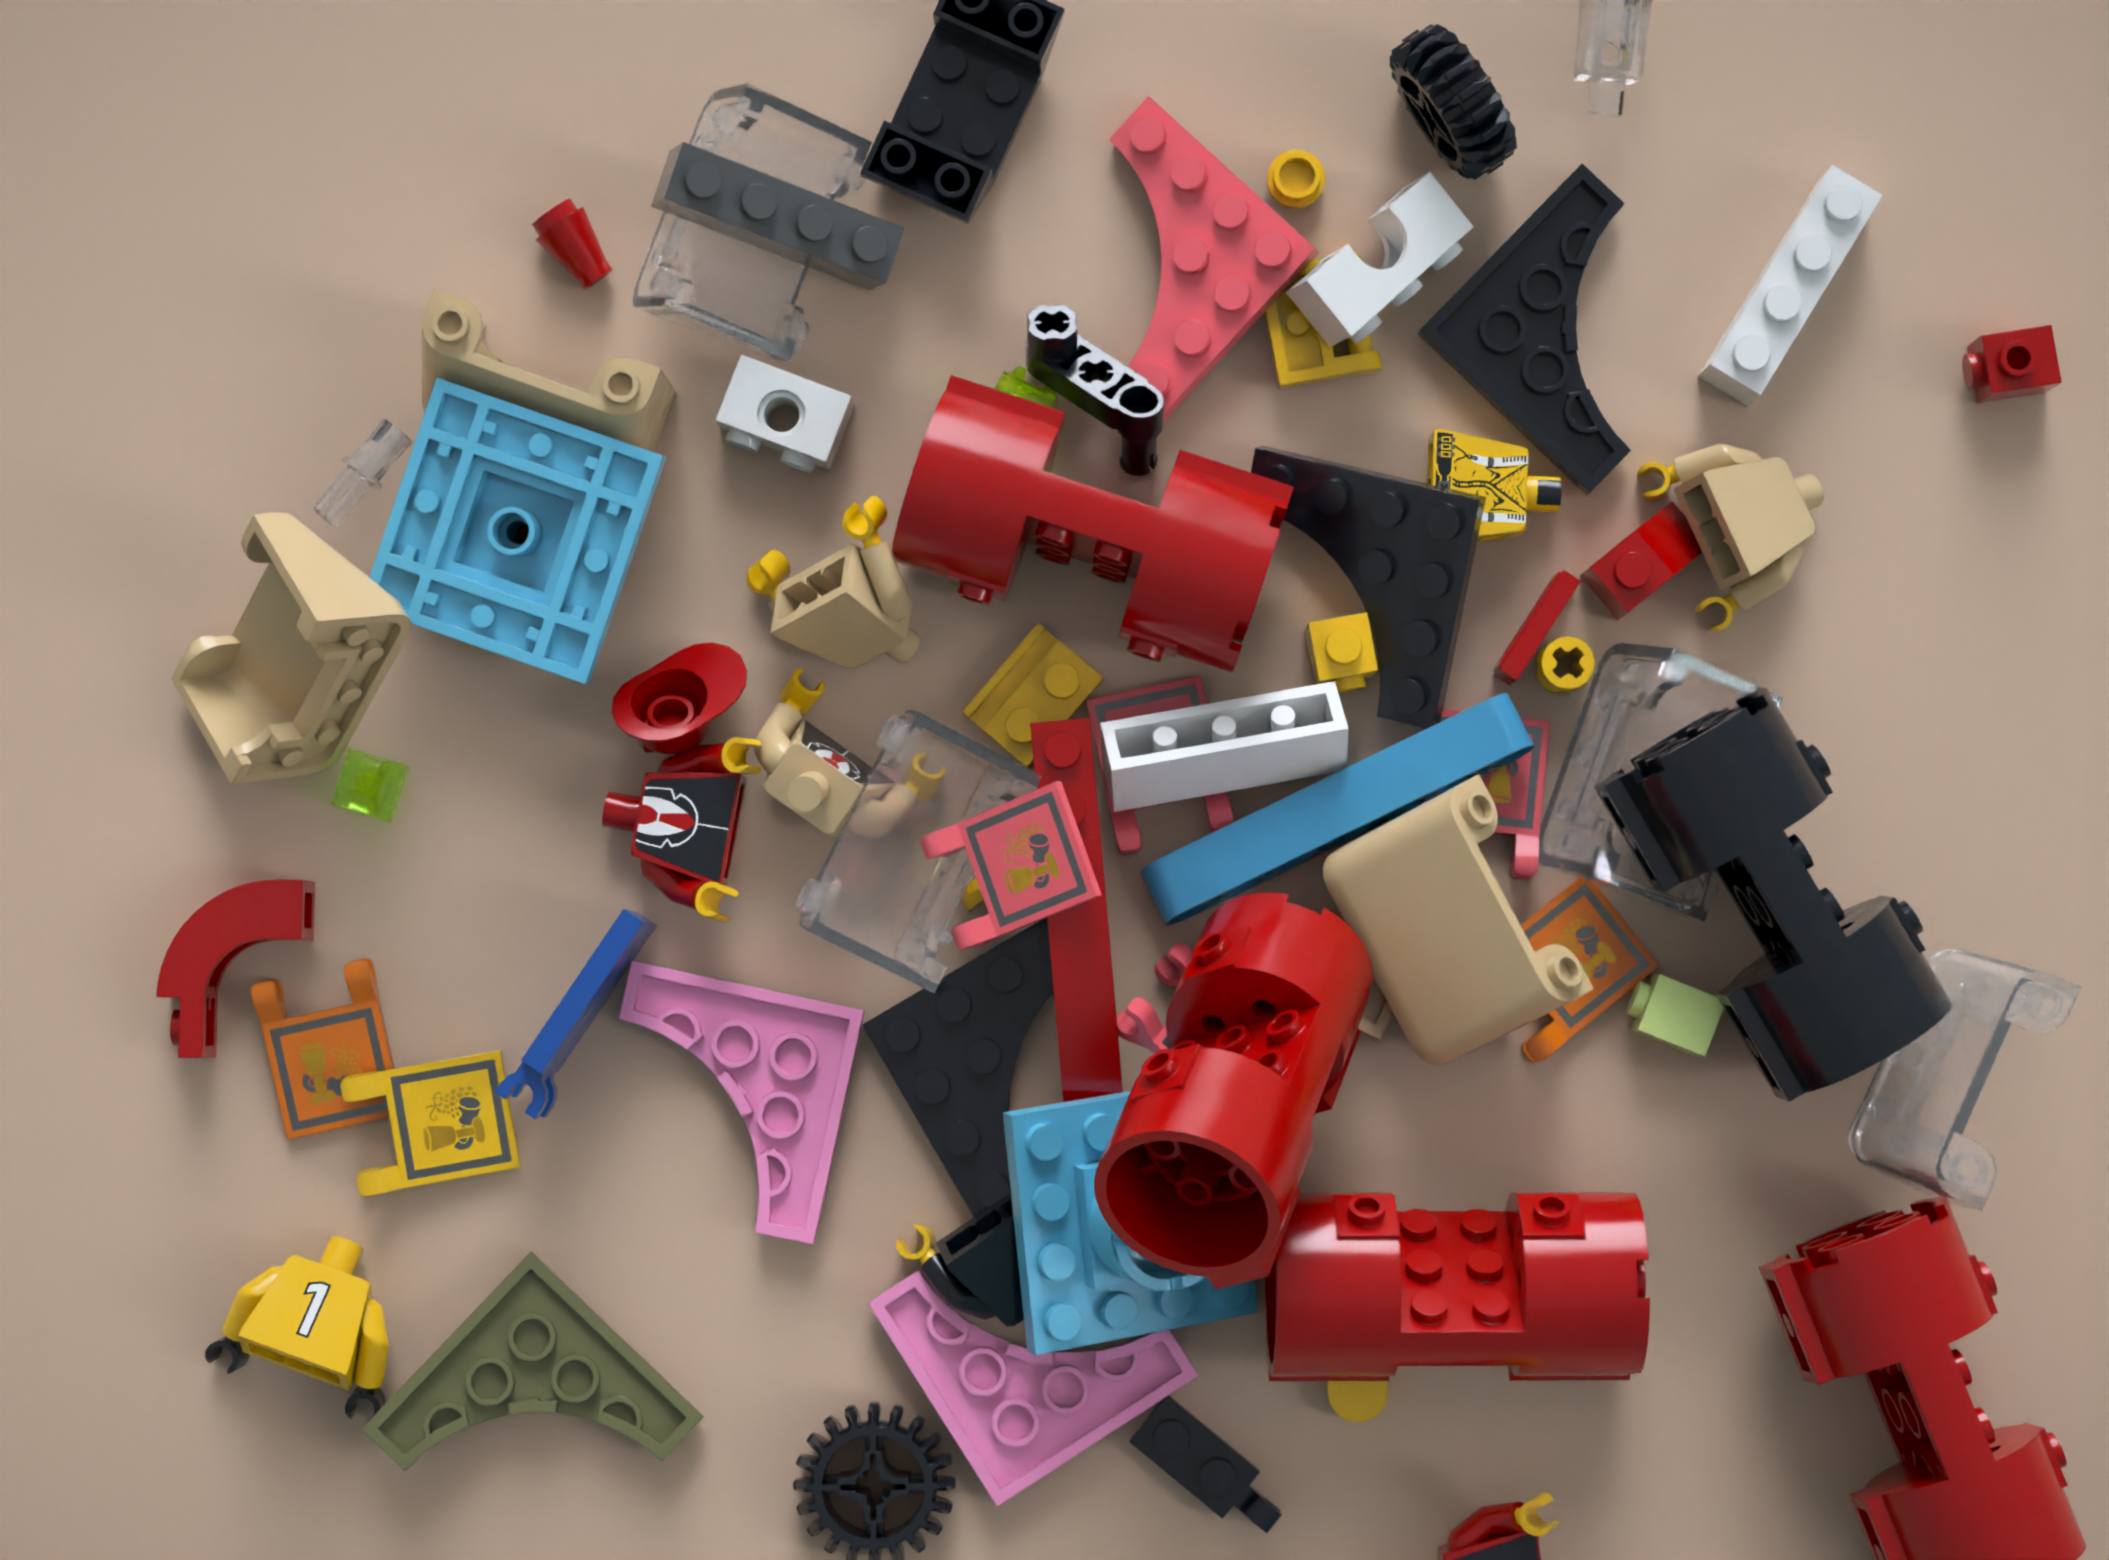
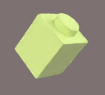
(1674, 1014)

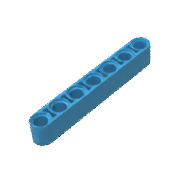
(1336, 809)

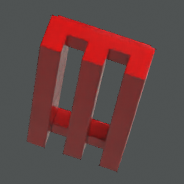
(1535, 627)

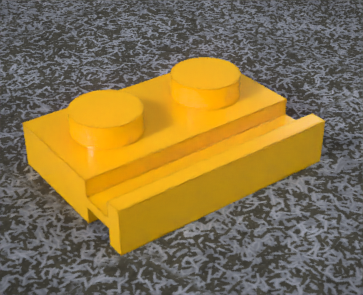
(1033, 685)

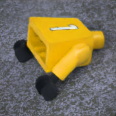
(312, 1322)

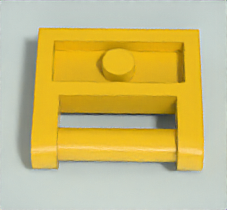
(1301, 352)

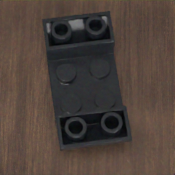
(965, 102)

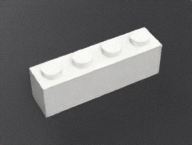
(1790, 285)
(1224, 746)

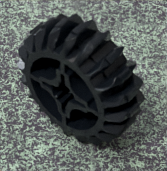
(1453, 101)
(846, 1483)

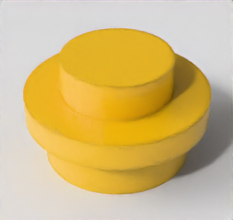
(1295, 179)

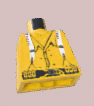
(1495, 472)

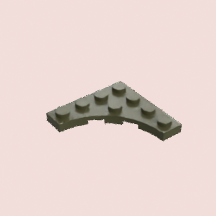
(532, 1352)

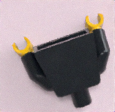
(975, 1265)

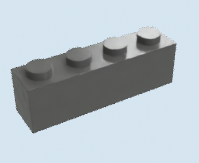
(777, 216)

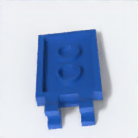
(577, 1012)

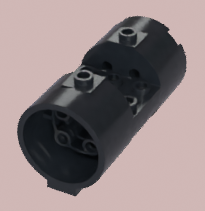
(1831, 980)

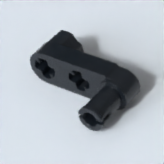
(1123, 402)

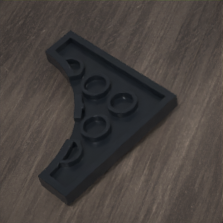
(1517, 331)
(1405, 554)
(959, 1053)

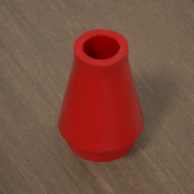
(572, 242)

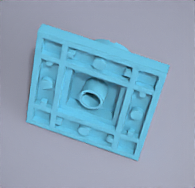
(456, 516)
(1073, 1268)

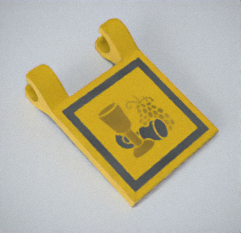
(441, 1121)

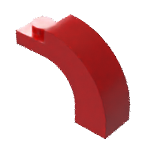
(214, 939)

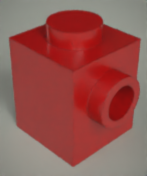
(2012, 364)

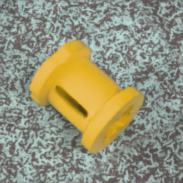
(1582, 667)

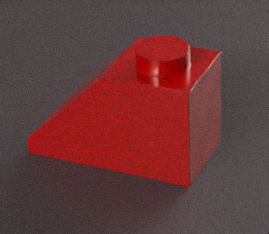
(1643, 561)

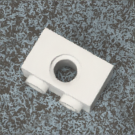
(760, 389)

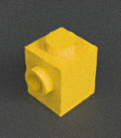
(1341, 651)

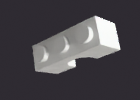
(1417, 231)

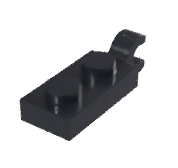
(1203, 1463)

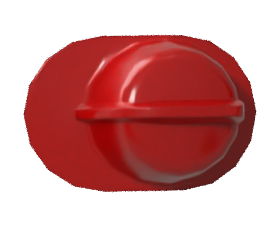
(679, 697)

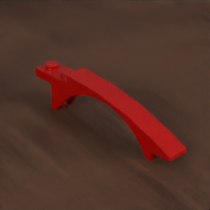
(1080, 934)

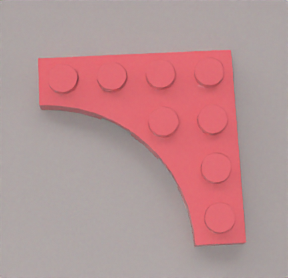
(1220, 253)

